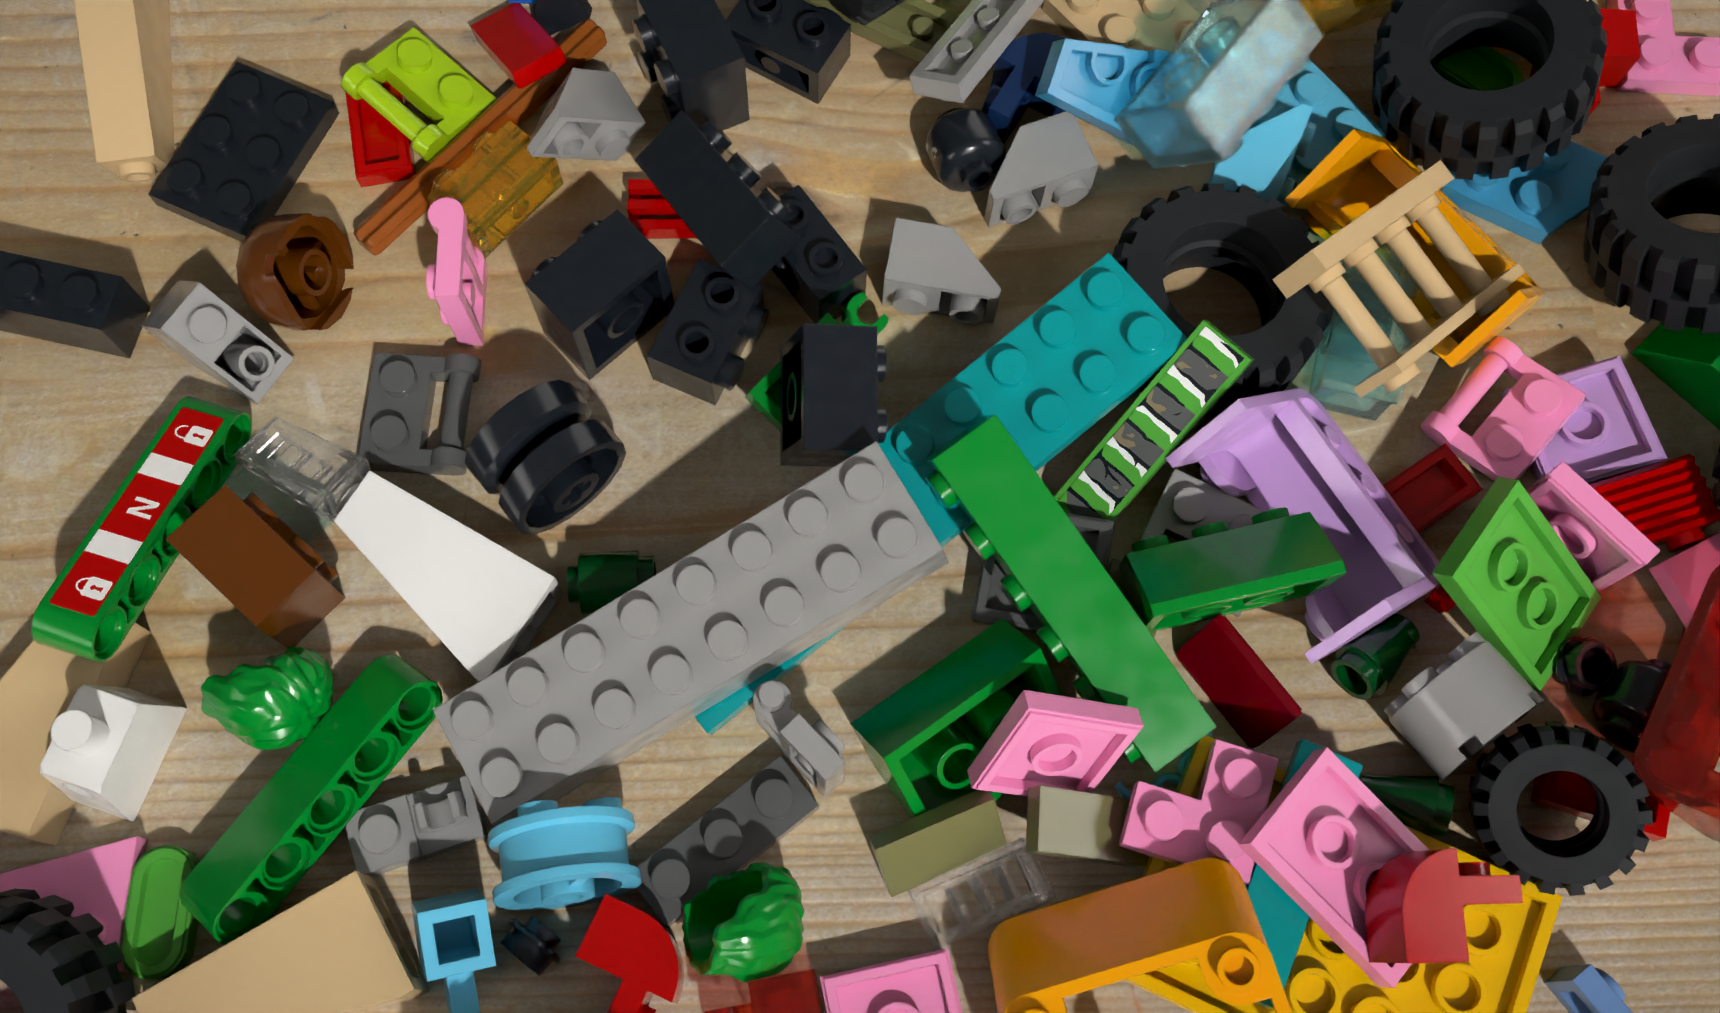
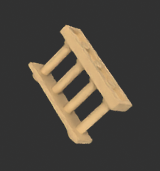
(1357, 248)

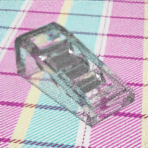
(318, 495)
(932, 918)

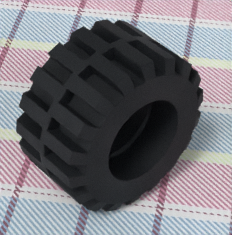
(1568, 862)

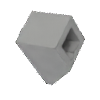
(587, 119)
(1042, 169)
(937, 274)
(217, 340)

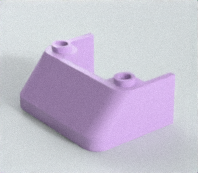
(1294, 456)

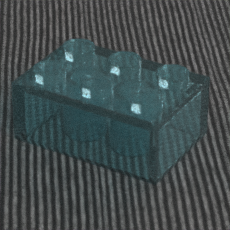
(1218, 81)

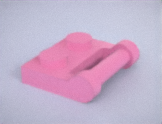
(458, 275)
(1520, 422)

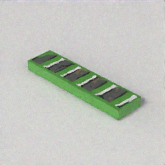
(1155, 425)

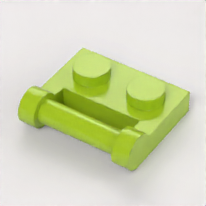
(428, 82)

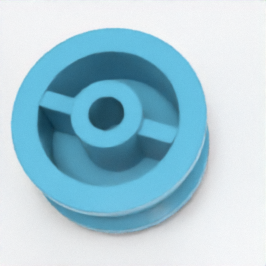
(563, 855)

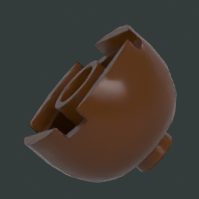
(295, 271)

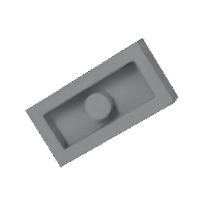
(416, 827)

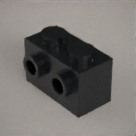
(792, 43)
(707, 333)

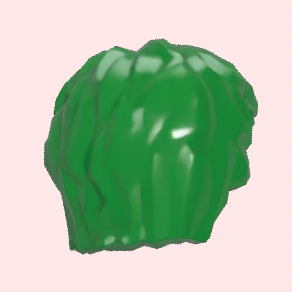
(271, 702)
(744, 923)

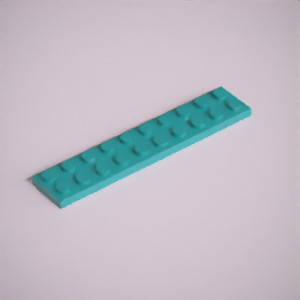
(1042, 383)

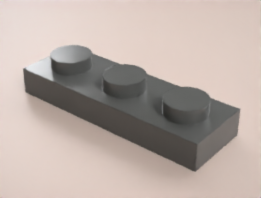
(725, 839)

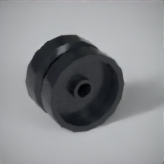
(544, 456)

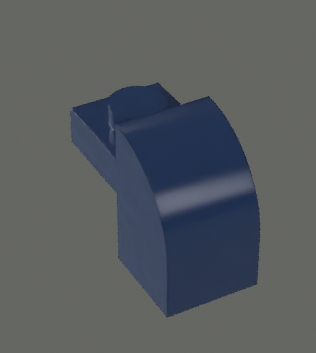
(1016, 82)

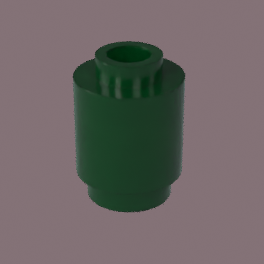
(606, 577)

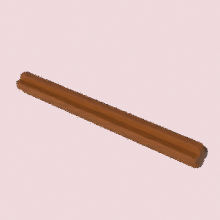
(513, 105)

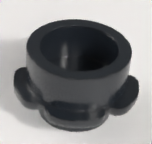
(1585, 665)
(532, 944)

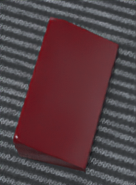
(1238, 682)

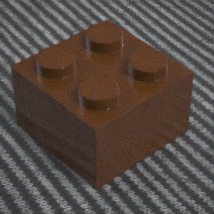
(259, 565)

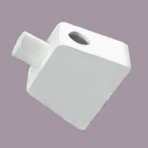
(110, 747)

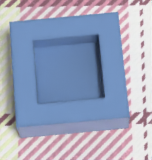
(1587, 990)

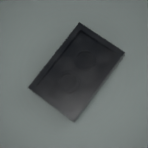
(244, 152)

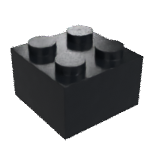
(693, 60)
(601, 293)
(830, 394)

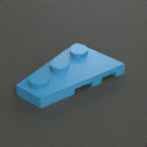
(1095, 79)

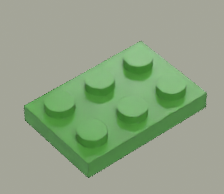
(1517, 581)

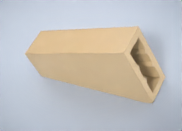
(128, 84)
(30, 700)
(316, 957)

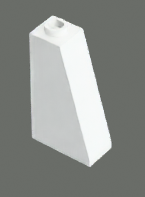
(458, 582)

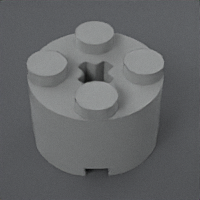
(1461, 705)

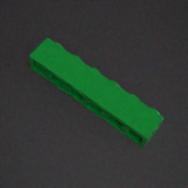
(1065, 588)

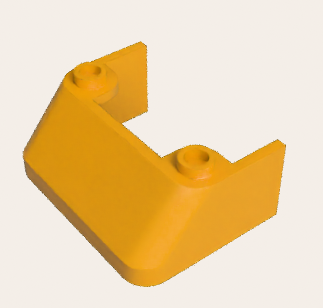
(1364, 173)
(1134, 930)

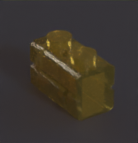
(498, 185)

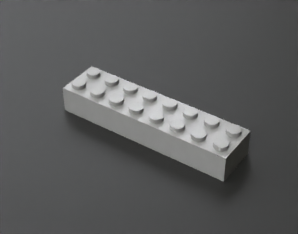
(690, 635)

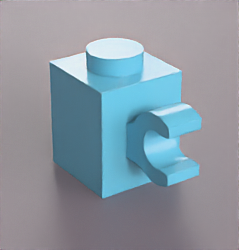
(454, 943)

